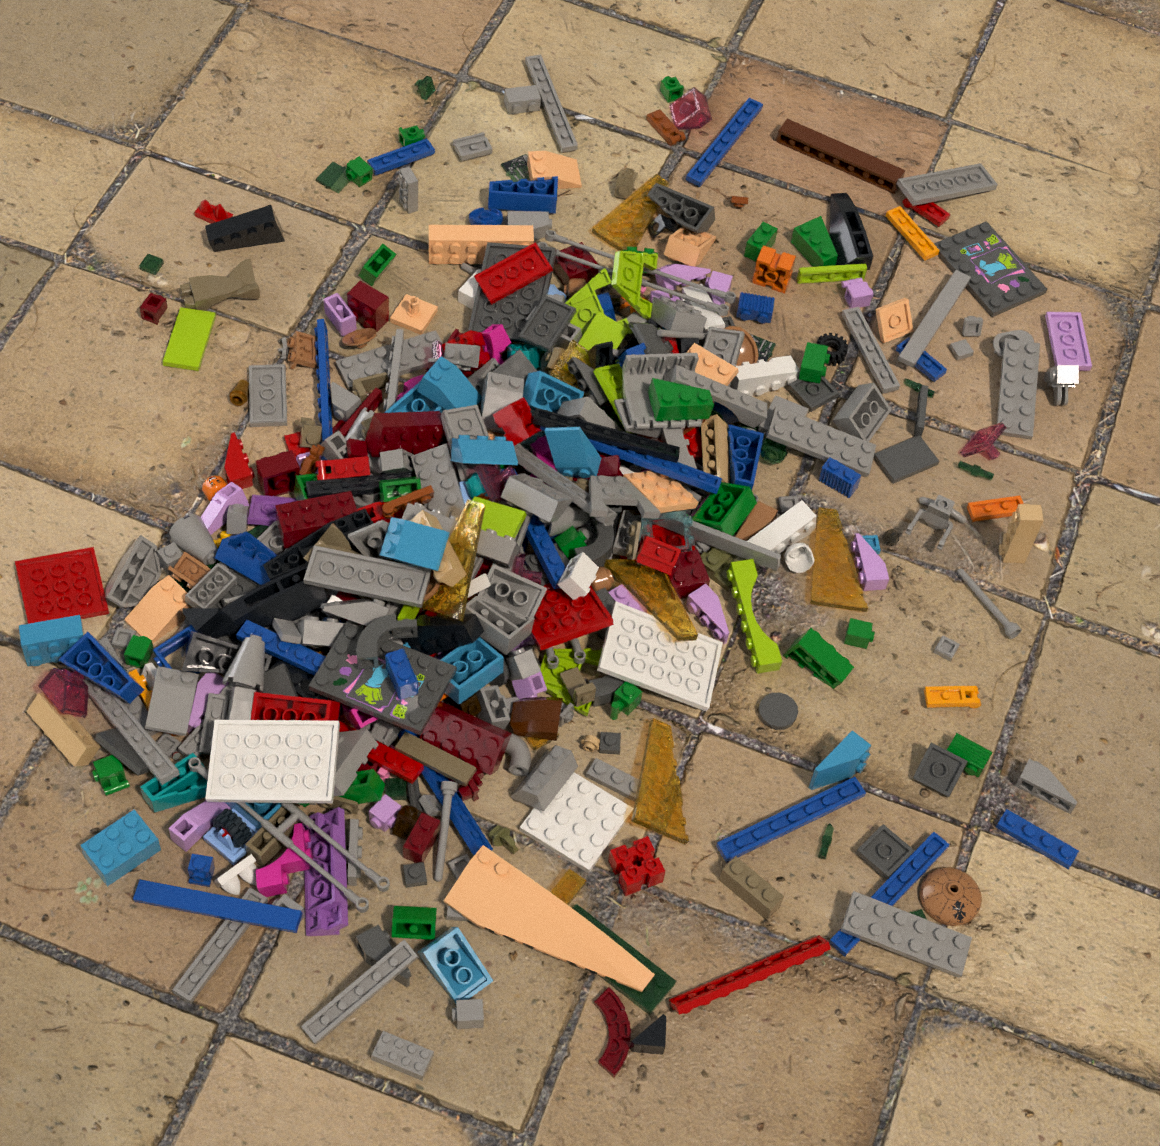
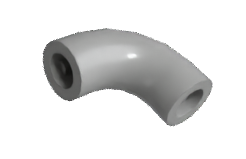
(519, 755)

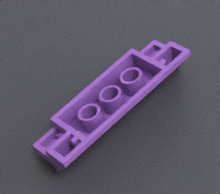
(324, 903)

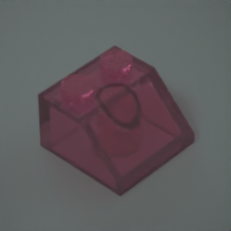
(690, 110)
(66, 691)

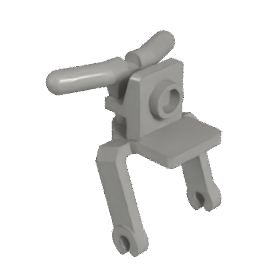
(937, 516)

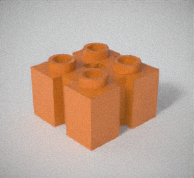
(773, 269)

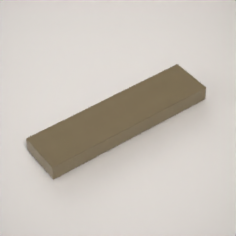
(435, 759)

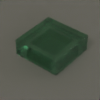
(151, 264)

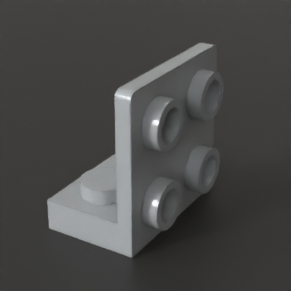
(461, 355)

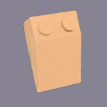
(549, 164)
(688, 246)
(159, 610)

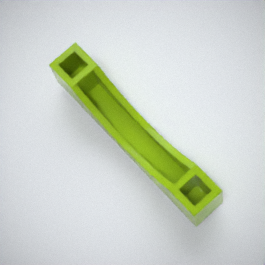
(764, 651)

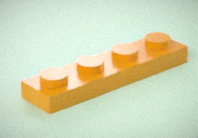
(912, 233)

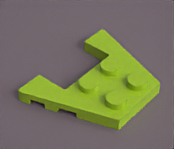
(628, 278)
(588, 304)
(566, 662)

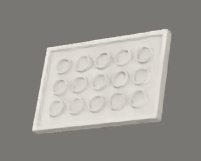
(652, 658)
(273, 761)

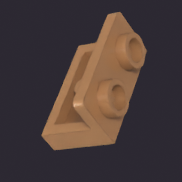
(189, 569)

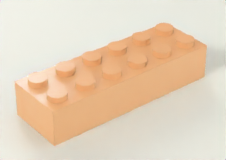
(468, 242)

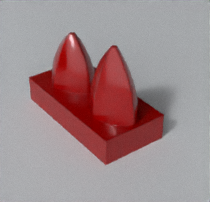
(211, 213)

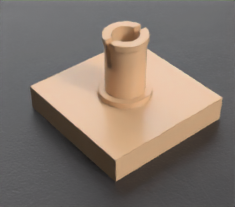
(413, 314)
(894, 320)

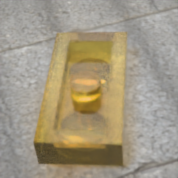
(568, 886)

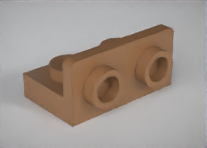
(302, 350)

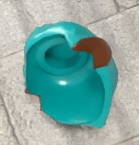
(476, 488)

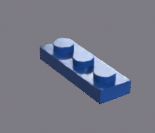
(926, 363)

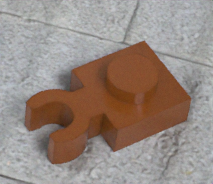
(308, 464)

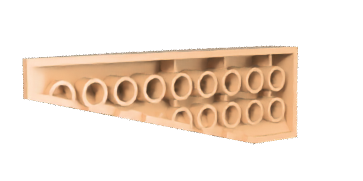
(514, 905)

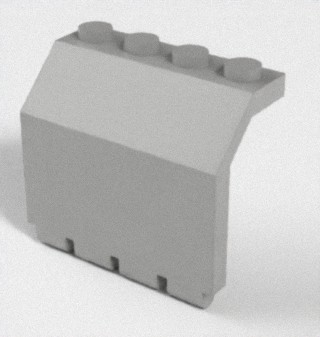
(637, 376)

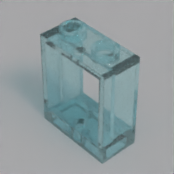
(687, 521)

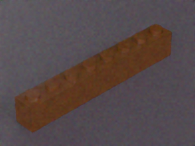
(840, 155)

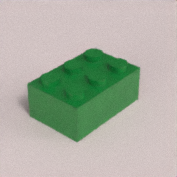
(726, 508)

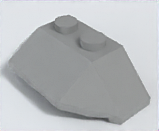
(135, 574)

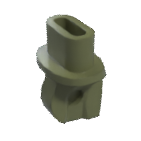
(501, 836)

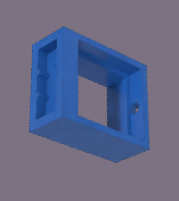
(172, 645)

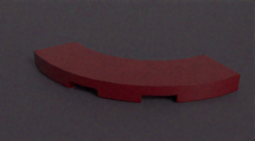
(618, 1031)

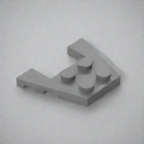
(617, 491)

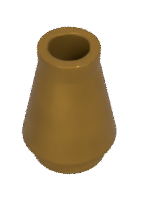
(240, 393)

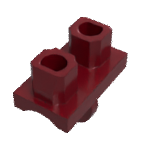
(471, 789)

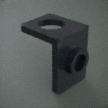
(664, 223)

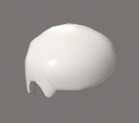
(799, 557)

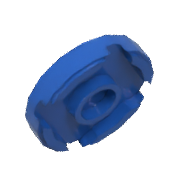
(486, 217)

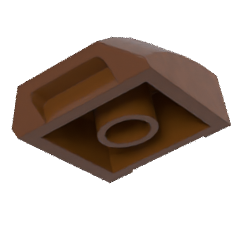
(536, 717)

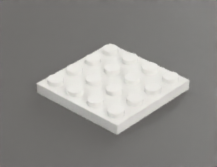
(578, 822)

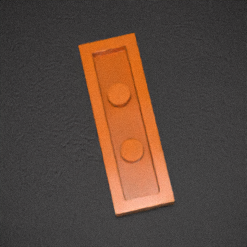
(993, 508)

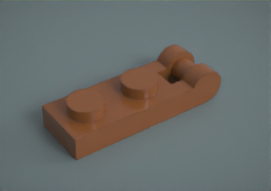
(665, 127)
(420, 496)

